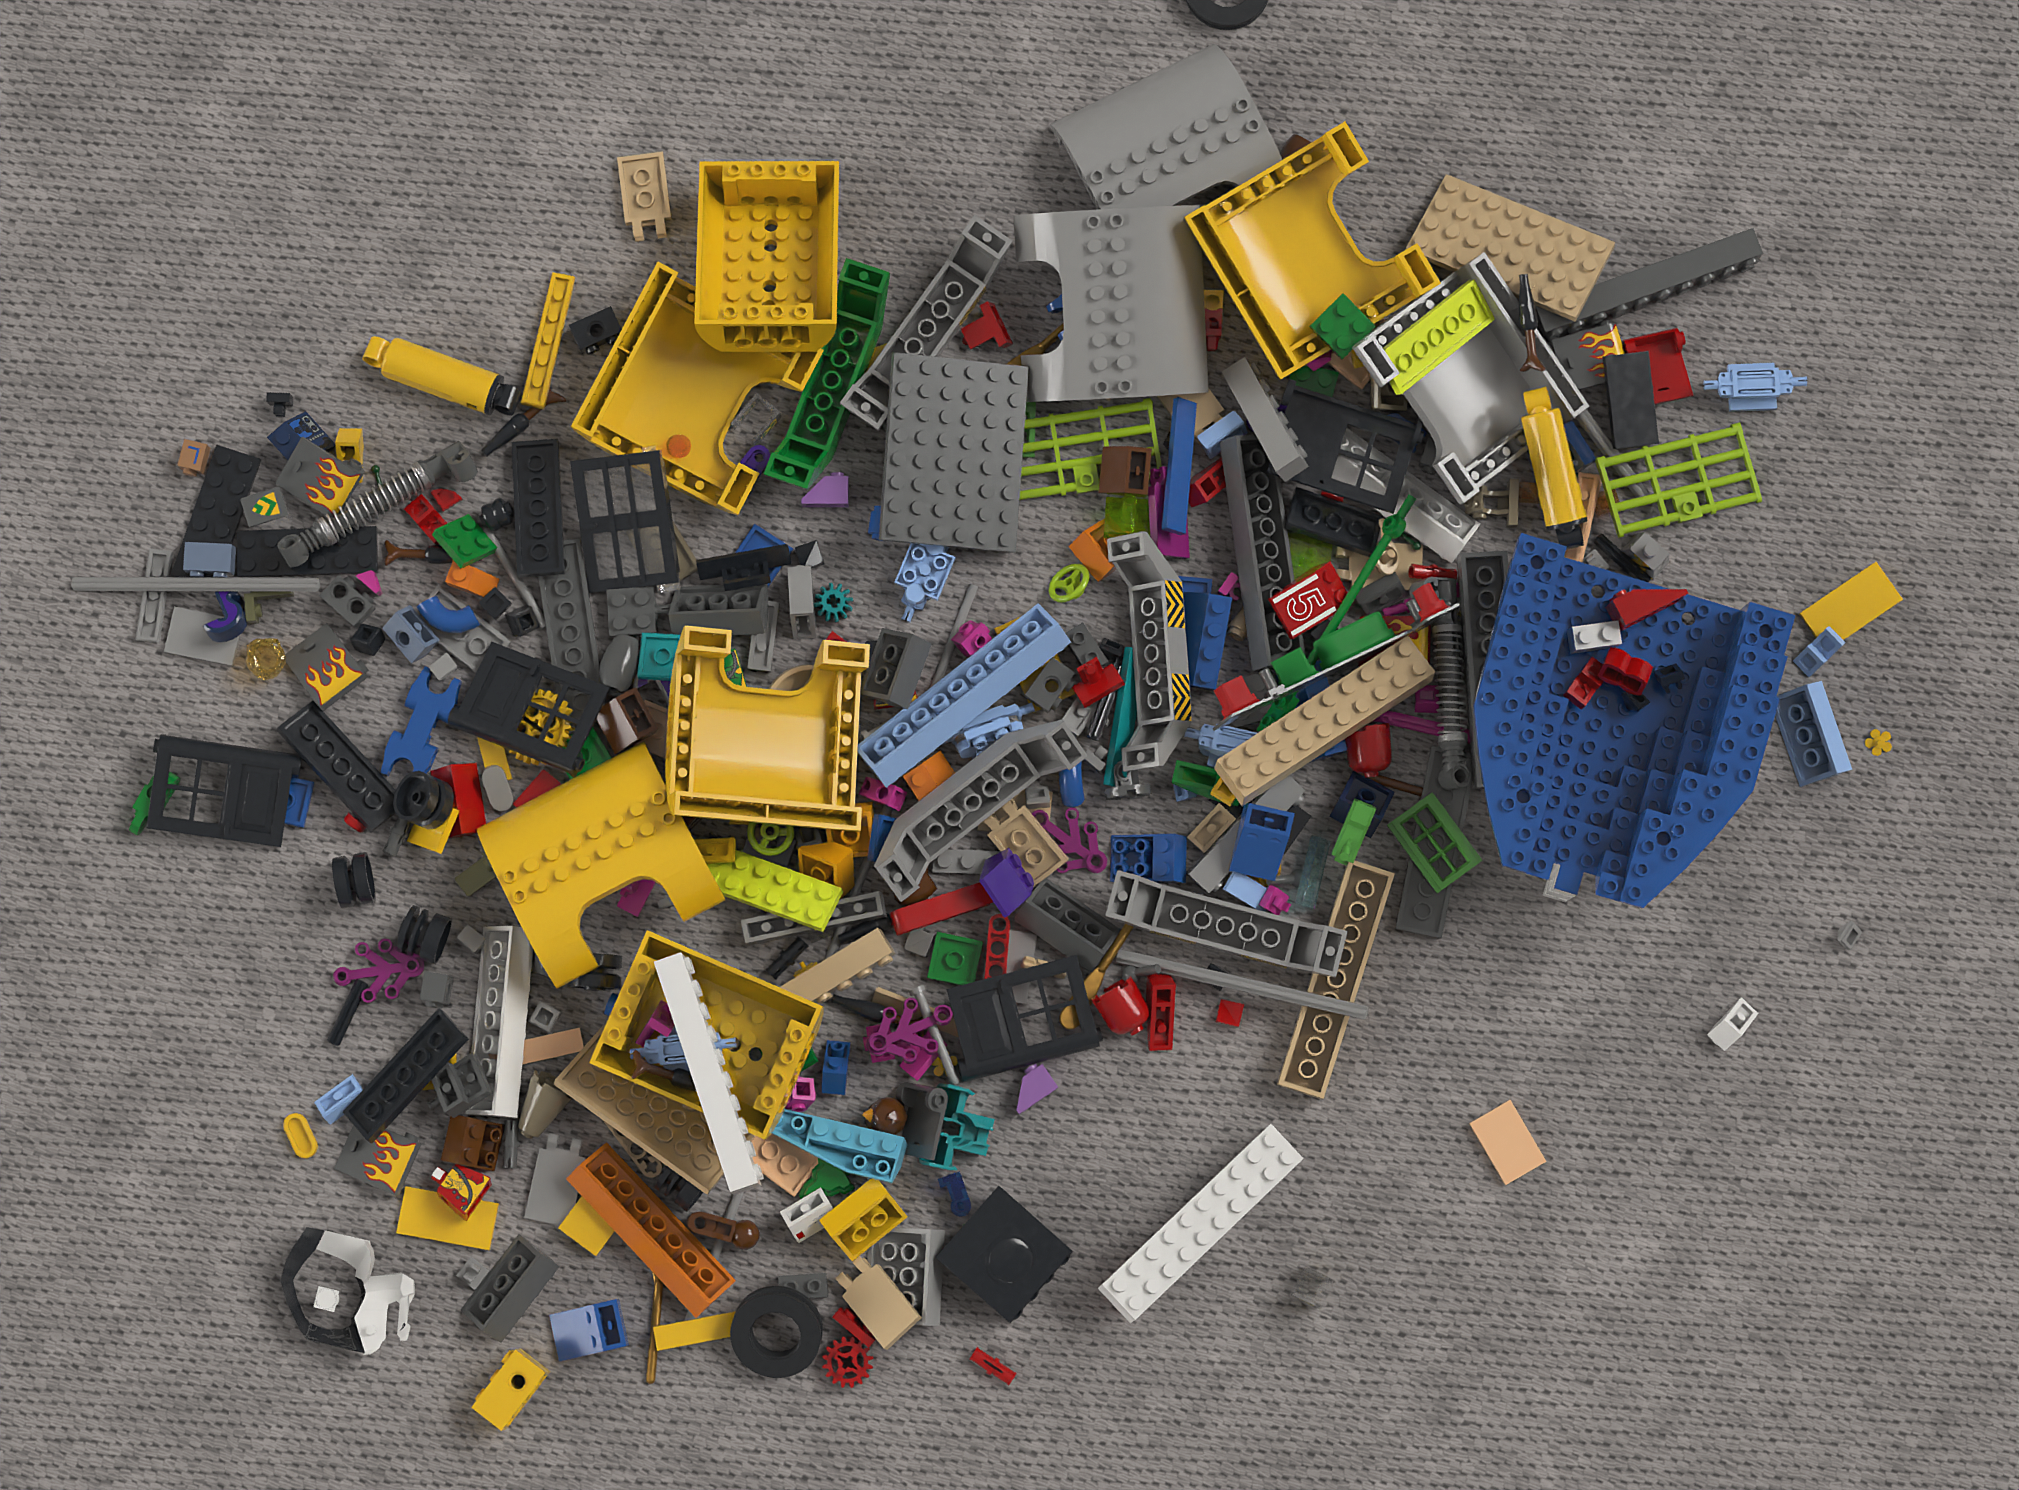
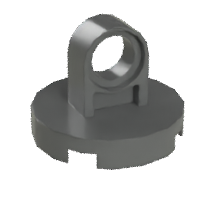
(1127, 786)

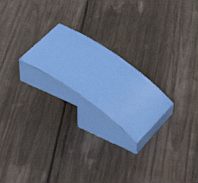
(1819, 651)
(1245, 890)

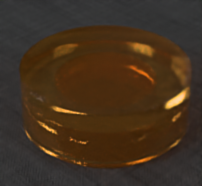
(678, 446)

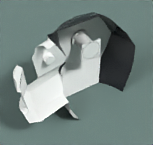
(377, 1292)

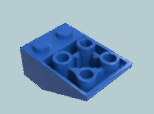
(1261, 841)
(1150, 856)
(589, 1330)

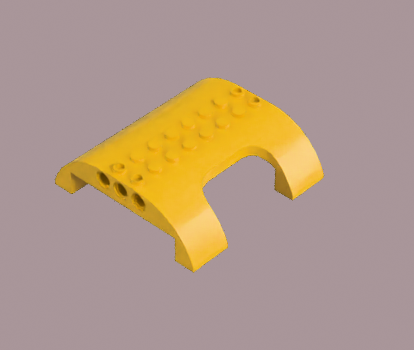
(1292, 256)
(671, 383)
(762, 749)
(588, 843)

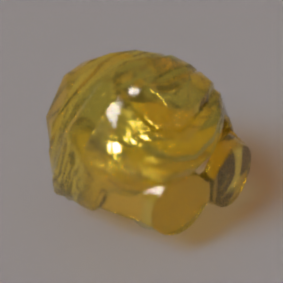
(265, 658)

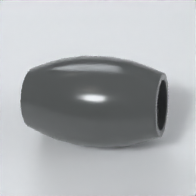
(620, 664)

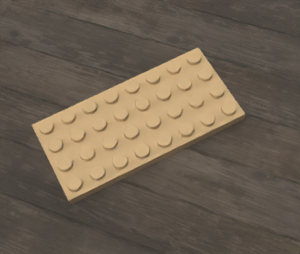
(1518, 240)
(651, 1120)

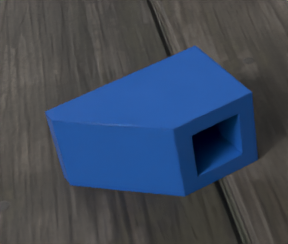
(835, 1067)

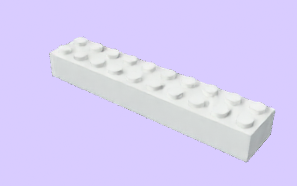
(707, 1073)
(1200, 1223)

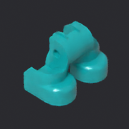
(972, 1130)

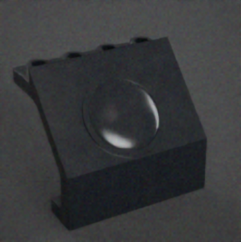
(1004, 1254)

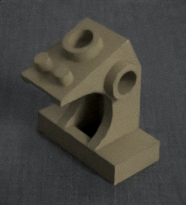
(1506, 506)

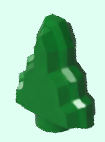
(829, 1179)

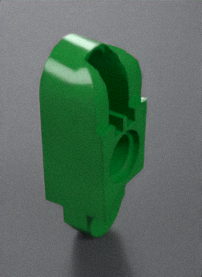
(143, 802)

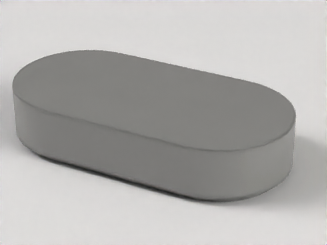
(497, 788)

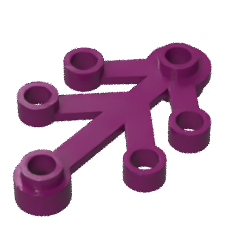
(1073, 843)
(382, 970)
(906, 1032)

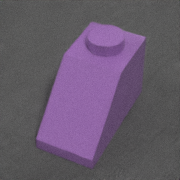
(829, 492)
(1034, 1087)

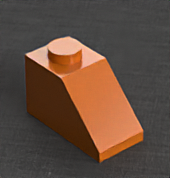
(471, 580)

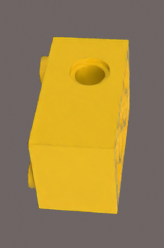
(503, 1397)

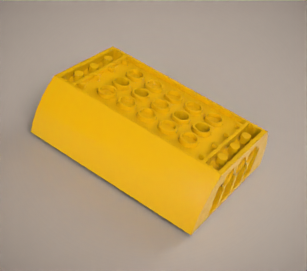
(734, 267)
(738, 1008)

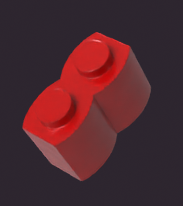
(1626, 671)

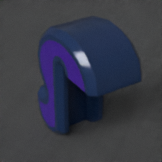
(234, 618)

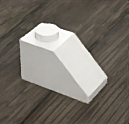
(1732, 1024)

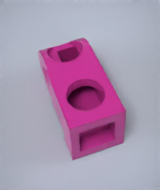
(876, 791)

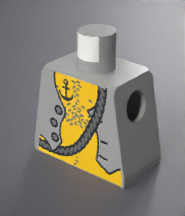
(1646, 554)

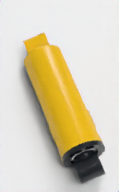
(442, 376)
(1553, 468)

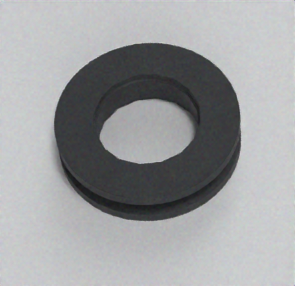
(1226, 17)
(769, 1362)

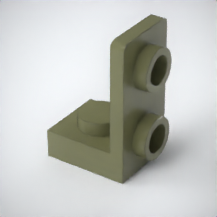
(253, 609)
(476, 876)

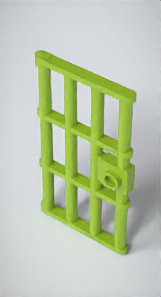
(1084, 468)
(1683, 498)

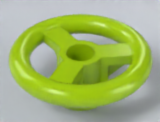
(1071, 584)
(761, 848)

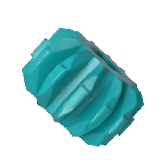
(827, 608)

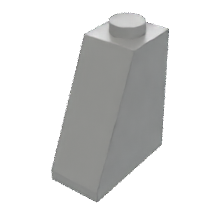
(801, 602)

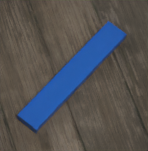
(1179, 466)

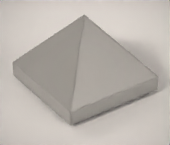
(1848, 935)

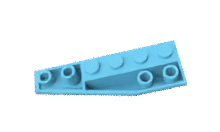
(844, 1145)

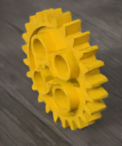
(560, 730)

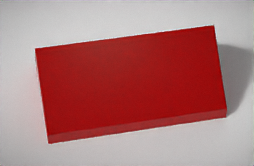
(467, 797)

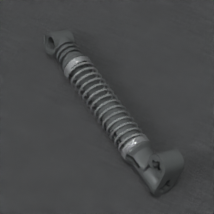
(423, 474)
(1449, 680)

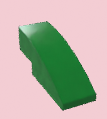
(1196, 779)

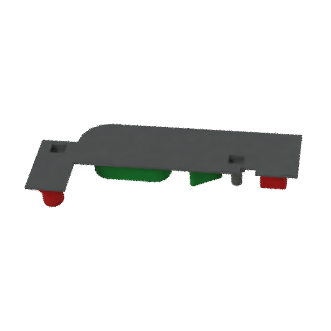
(1336, 653)

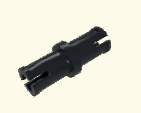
(787, 958)

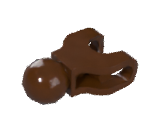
(742, 1233)

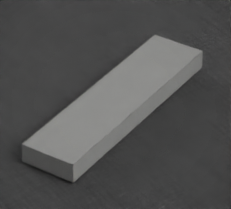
(153, 602)

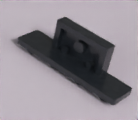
(745, 567)

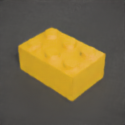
(863, 1218)

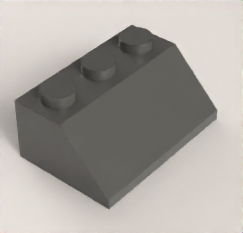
(895, 668)

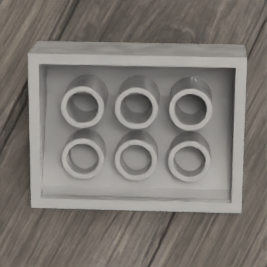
(912, 1265)

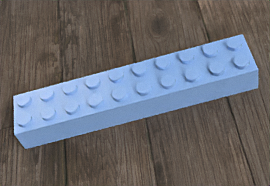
(962, 695)

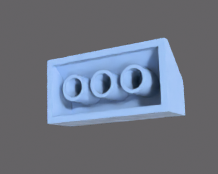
(1811, 734)

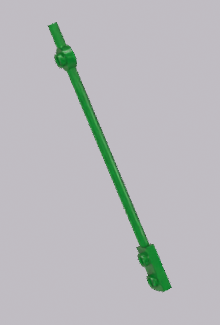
(1392, 528)

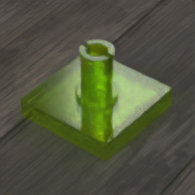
(1126, 516)
(1307, 553)

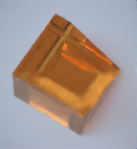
(1528, 493)
(1602, 506)

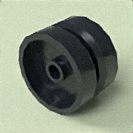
(423, 800)
(353, 879)
(599, 978)

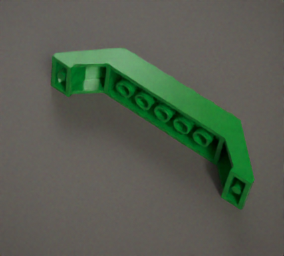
(845, 358)

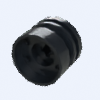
(420, 933)
(687, 1194)

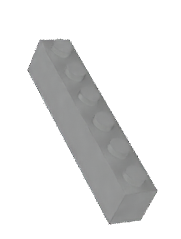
(1265, 418)
(1216, 861)
(847, 912)

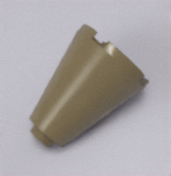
(541, 1104)

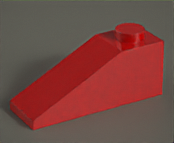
(1207, 483)
(1161, 1005)

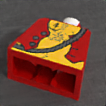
(461, 1188)

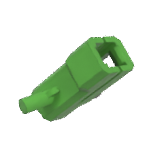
(1353, 831)

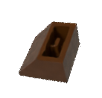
(1125, 470)
(626, 721)
(472, 1142)

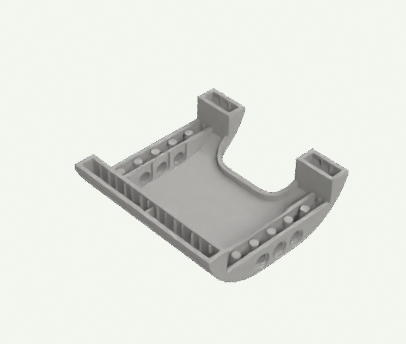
(1169, 136)
(1126, 303)
(1476, 394)

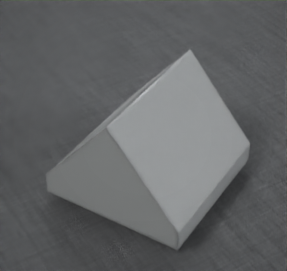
(1037, 797)

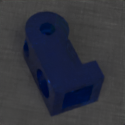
(960, 1200)

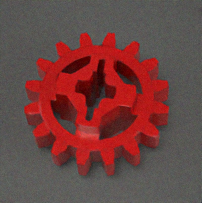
(838, 1375)

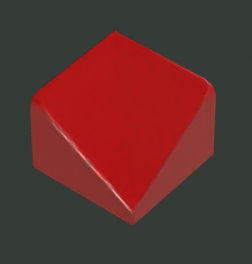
(1229, 1013)

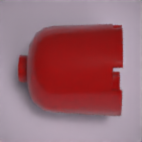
(1370, 749)
(1122, 1007)

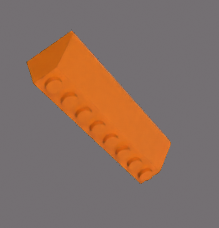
(650, 1229)

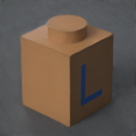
(193, 457)

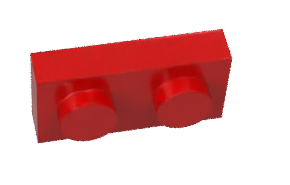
(848, 1320)

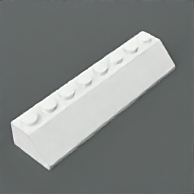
(1430, 519)
(502, 1017)

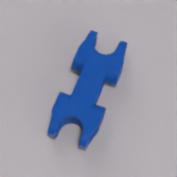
(427, 711)

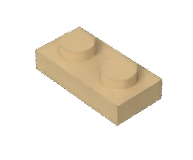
(1211, 828)

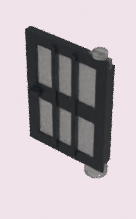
(626, 521)

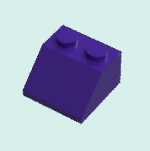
(1006, 881)

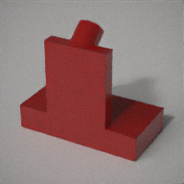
(986, 328)
(1096, 682)

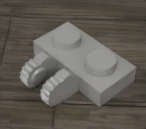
(1078, 717)

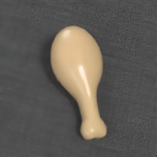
(1390, 558)

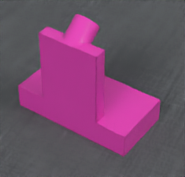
(635, 896)
(660, 1021)
(923, 1059)

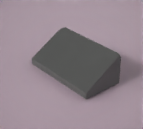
(1381, 594)

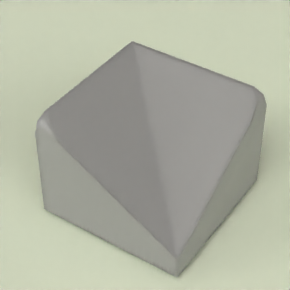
(443, 667)
(471, 939)
(919, 942)
(545, 1016)

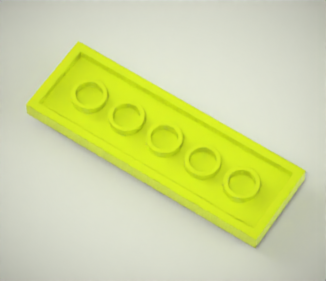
(1438, 335)
(777, 890)

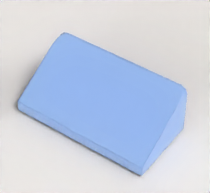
(1227, 427)
(338, 1099)

